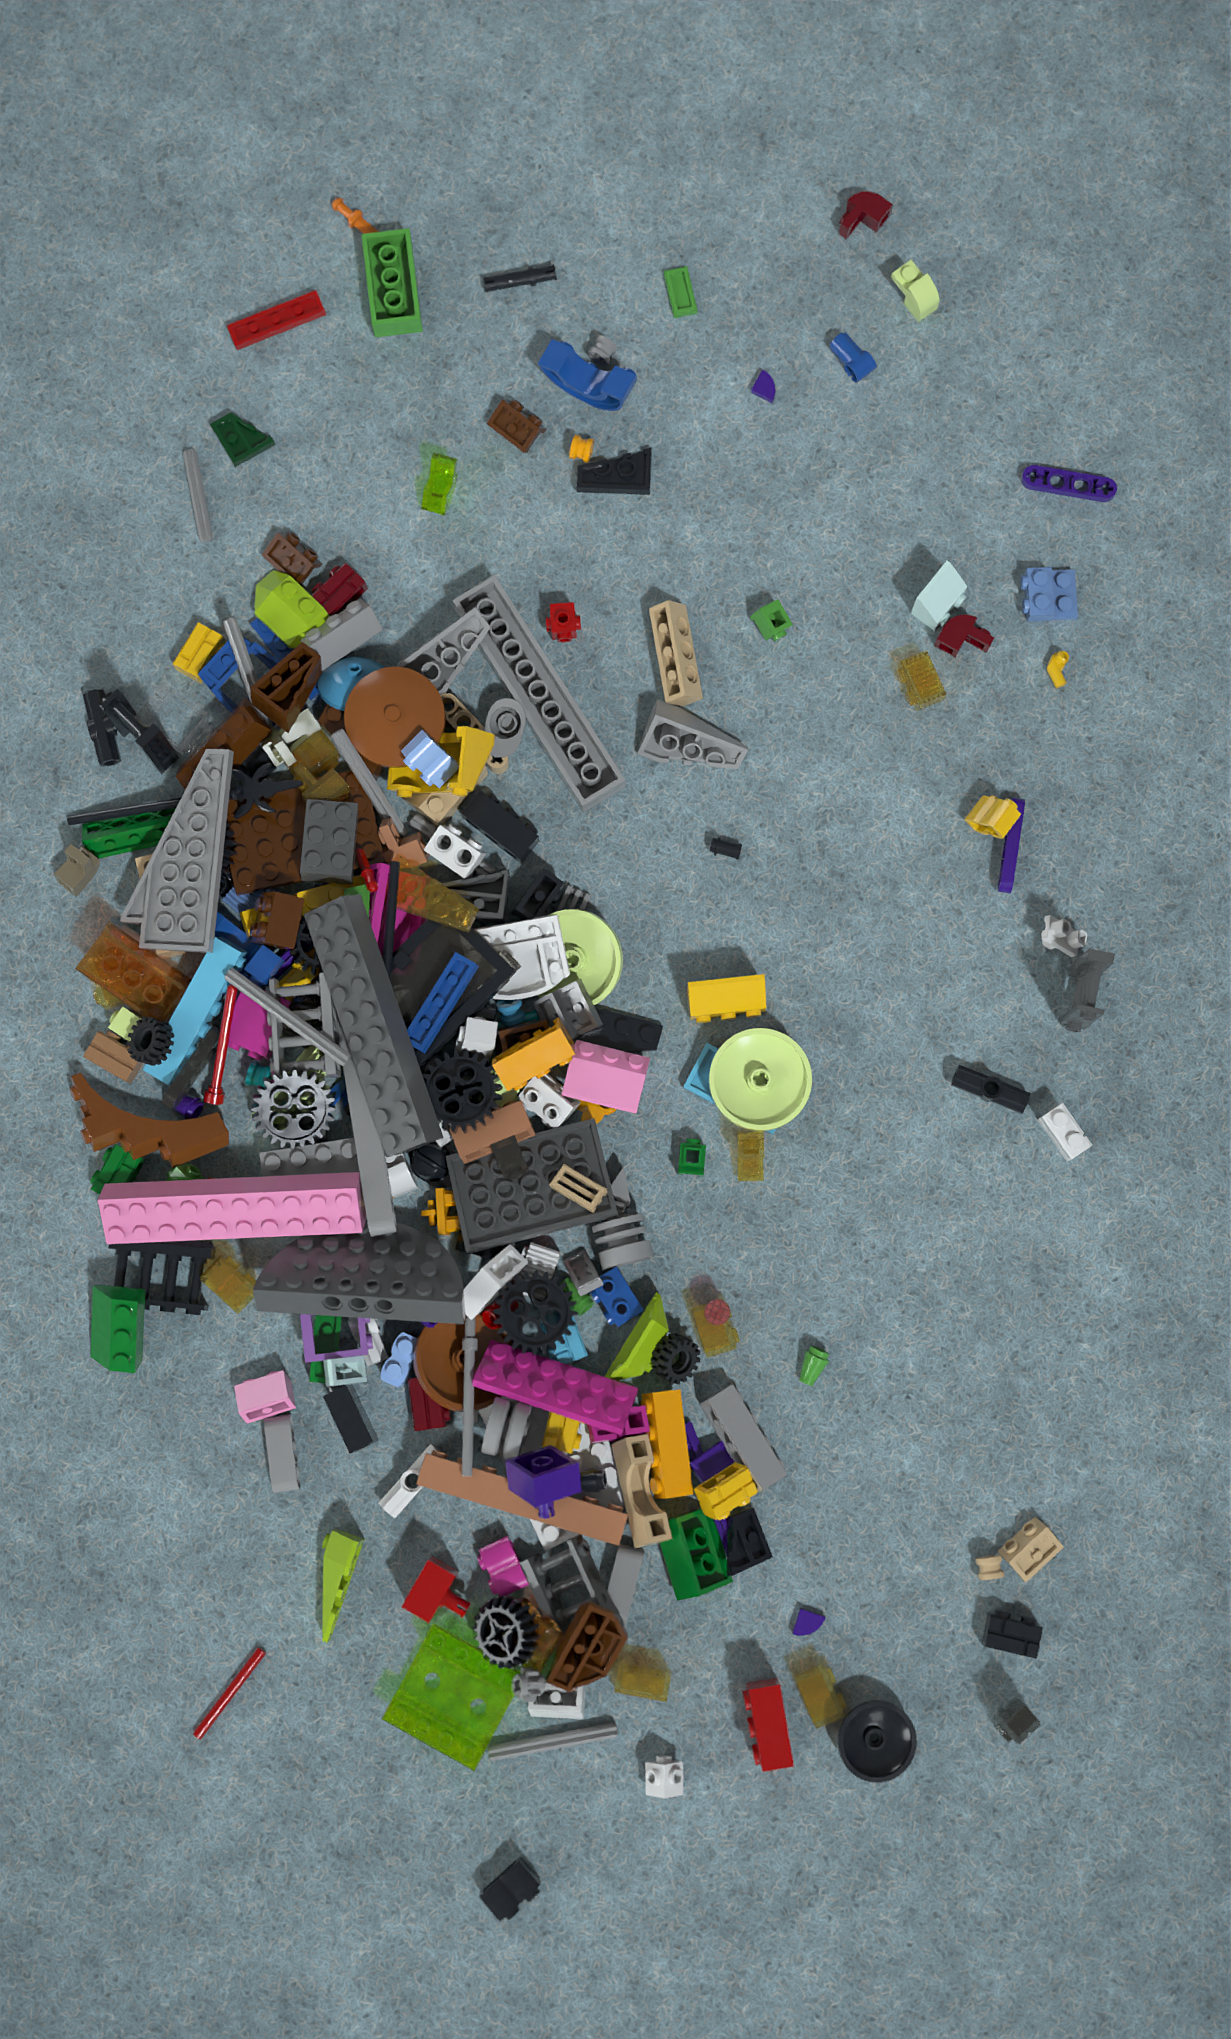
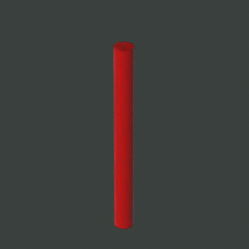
(229, 1693)

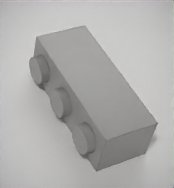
(343, 632)

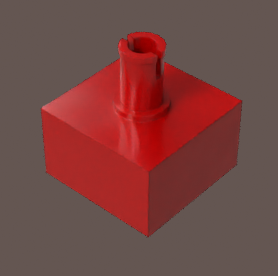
(434, 1591)

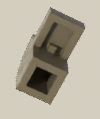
(77, 869)

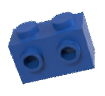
(617, 1298)

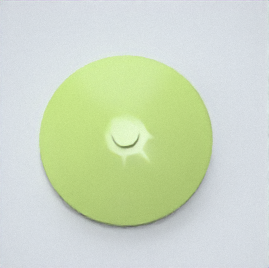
(591, 953)
(760, 1079)

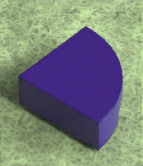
(764, 387)
(807, 1623)

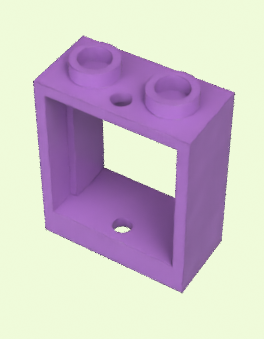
(309, 1343)

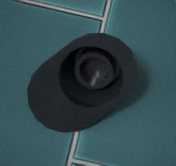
(431, 1165)

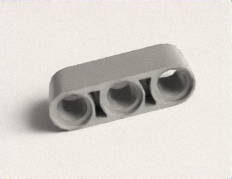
(281, 1455)
(625, 1578)

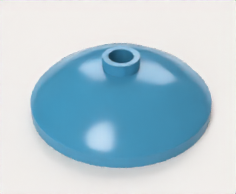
(341, 677)

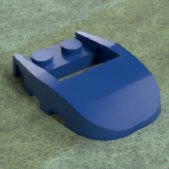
(224, 665)

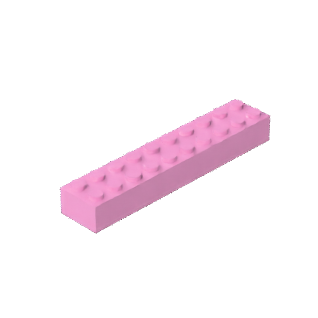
(232, 1208)

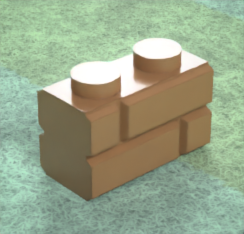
(112, 1056)

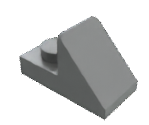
(620, 1189)

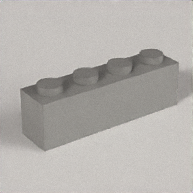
(743, 1437)

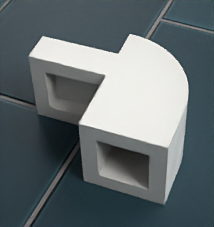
(400, 1175)

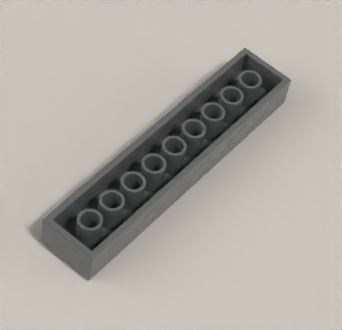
(373, 1025)

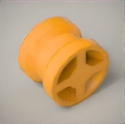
(581, 448)

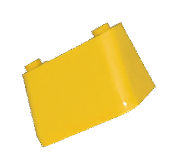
(470, 750)

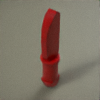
(367, 872)

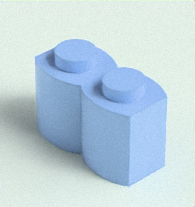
(430, 759)
(398, 1366)

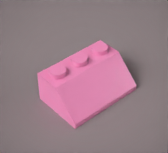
(606, 1076)

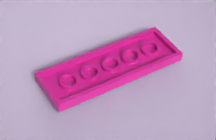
(555, 1387)

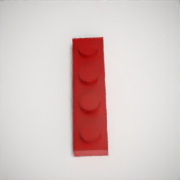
(276, 320)

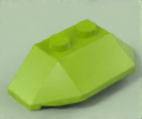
(287, 608)
(637, 1350)

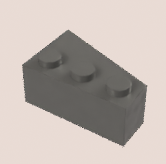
(487, 893)

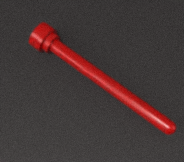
(215, 1093)

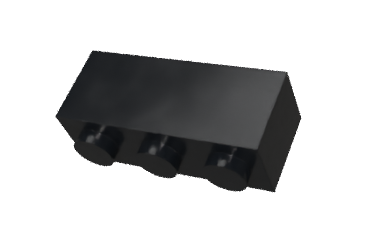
(501, 826)

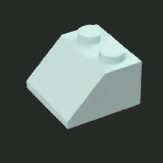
(939, 597)

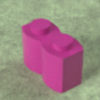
(503, 1566)

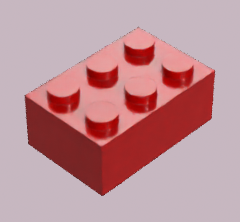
(768, 1725)

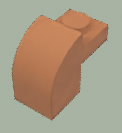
(409, 848)

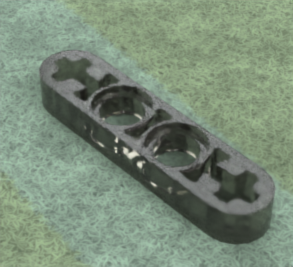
(192, 1069)

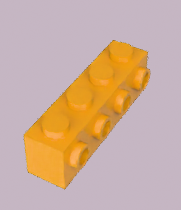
(668, 1443)

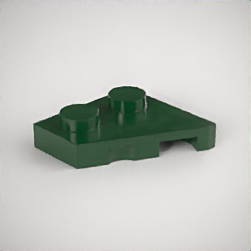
(240, 439)

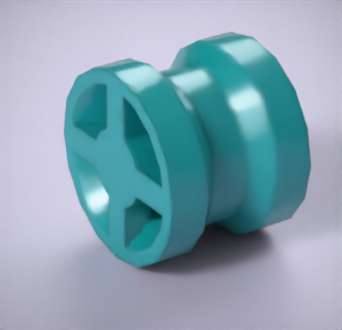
(256, 1074)

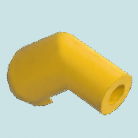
(1056, 666)

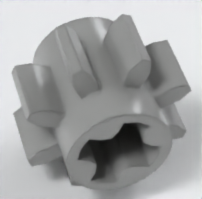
(528, 1684)

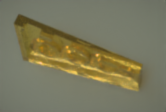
(431, 899)

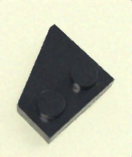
(745, 1542)

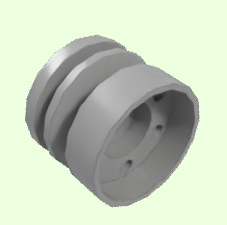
(622, 1241)

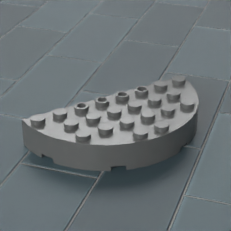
(364, 1277)

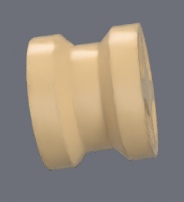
(990, 1567)

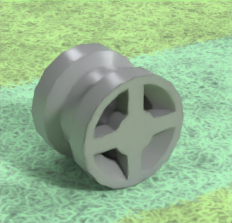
(602, 350)

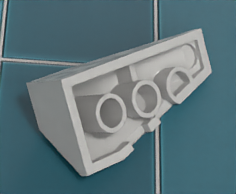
(448, 651)
(681, 736)

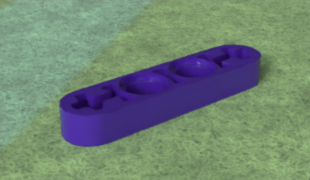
(1068, 487)
(1010, 851)

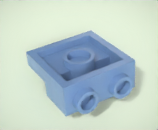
(1049, 594)

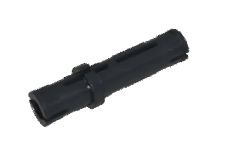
(520, 278)

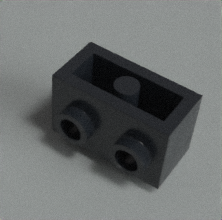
(538, 896)

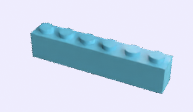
(198, 1006)

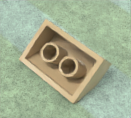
(440, 806)

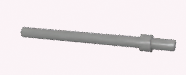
(469, 1346)

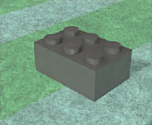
(329, 842)

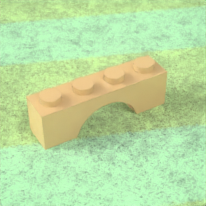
(646, 1520)

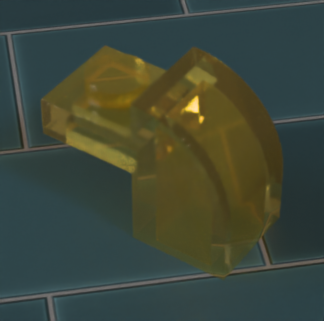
(328, 788)
(750, 1155)

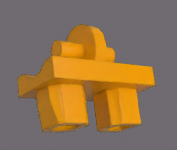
(445, 1222)

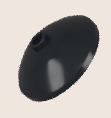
(886, 1756)

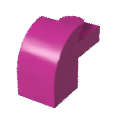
(636, 1425)

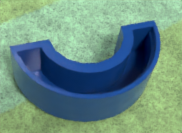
(585, 380)
(261, 961)

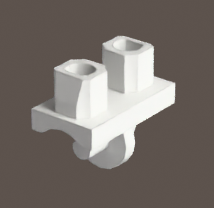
(1062, 936)

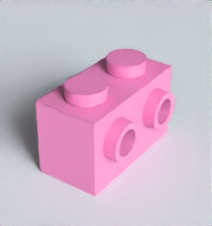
(264, 1396)

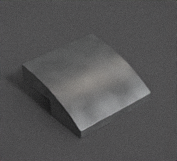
(572, 1006)

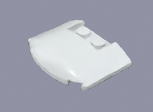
(539, 950)

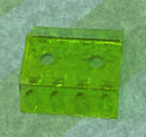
(444, 1713)

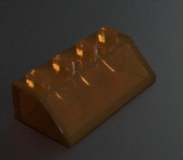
(133, 973)

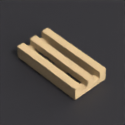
(596, 1199)

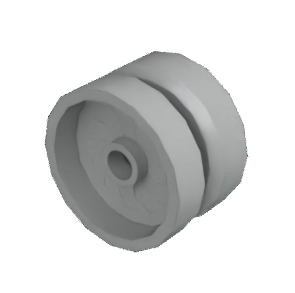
(508, 1429)

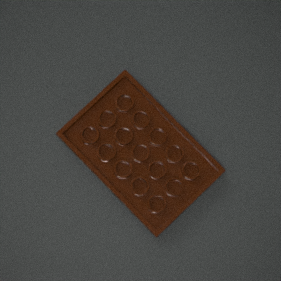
(272, 842)

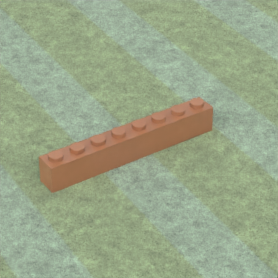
(492, 1490)

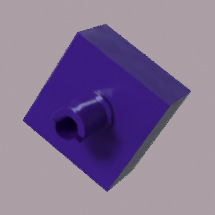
(543, 1478)

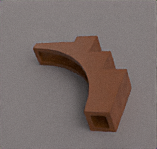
(139, 1135)

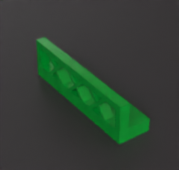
(128, 838)
(327, 1340)

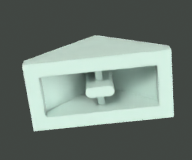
(344, 1371)

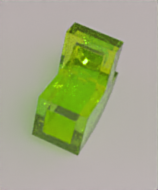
(440, 485)

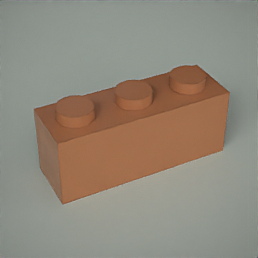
(507, 1122)

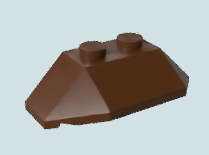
(587, 1648)

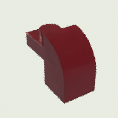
(865, 208)
(961, 630)

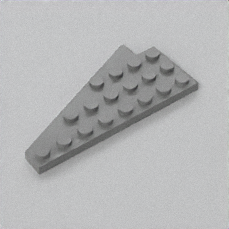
(182, 880)

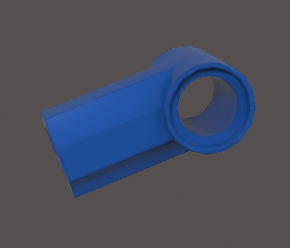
(855, 361)

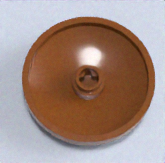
(389, 711)
(440, 1362)

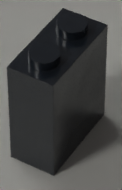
(350, 1417)

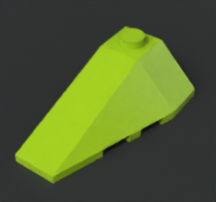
(338, 1567)

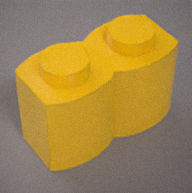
(993, 816)

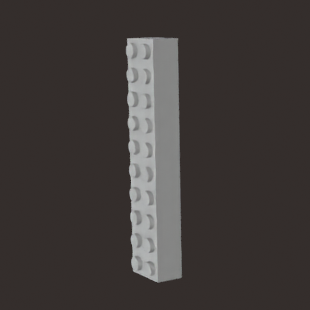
(546, 700)

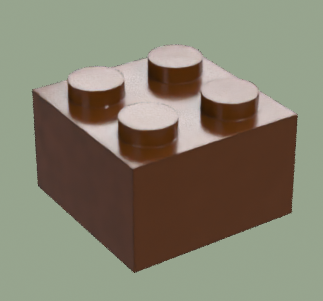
(277, 920)

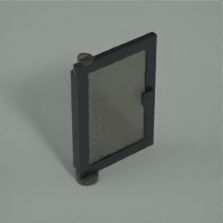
(422, 961)

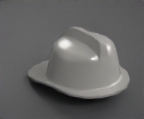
(507, 722)

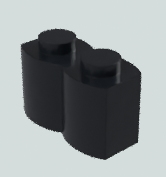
(510, 1889)

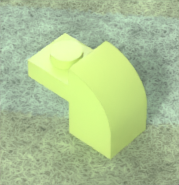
(919, 290)

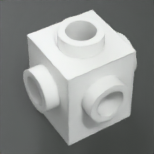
(664, 1777)

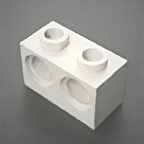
(453, 855)

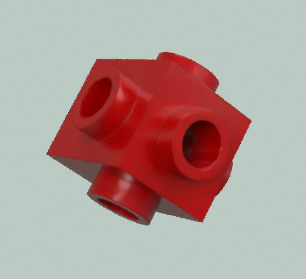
(563, 622)

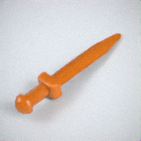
(354, 217)

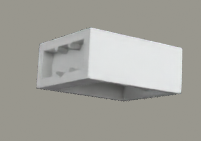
(490, 1279)

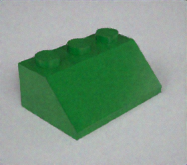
(117, 1327)
(695, 1555)

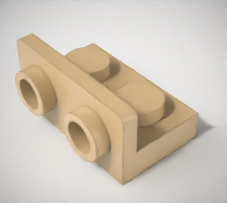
(1030, 1549)

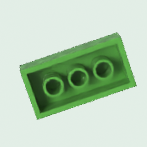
(392, 283)

